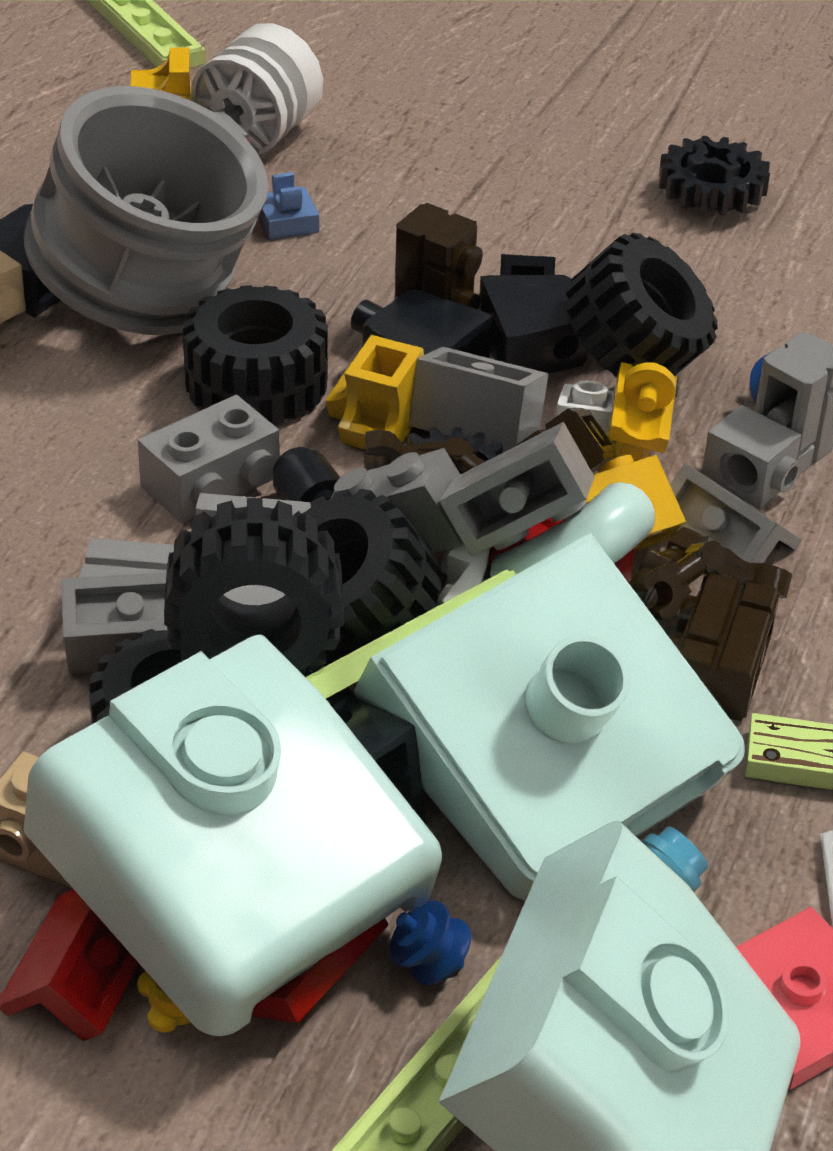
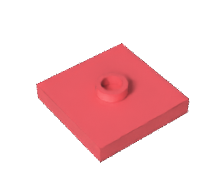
(798, 971)

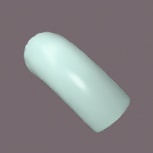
(615, 516)

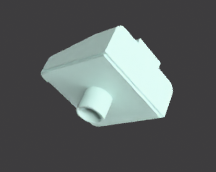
(553, 713)
(228, 830)
(622, 1018)

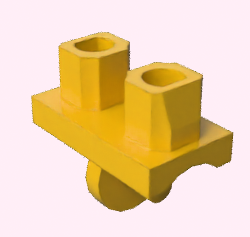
(642, 409)

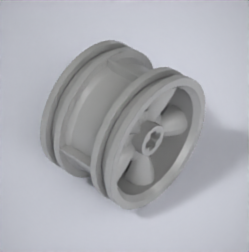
(143, 208)

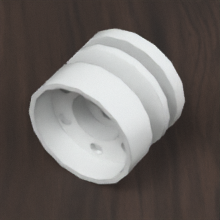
(263, 82)

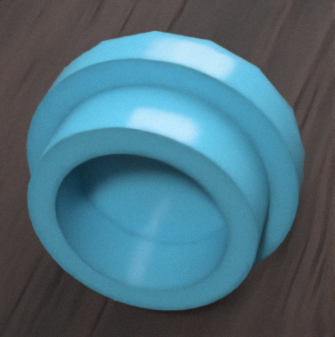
(678, 855)

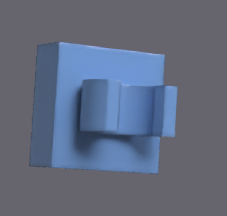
(288, 209)

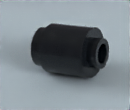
(303, 475)

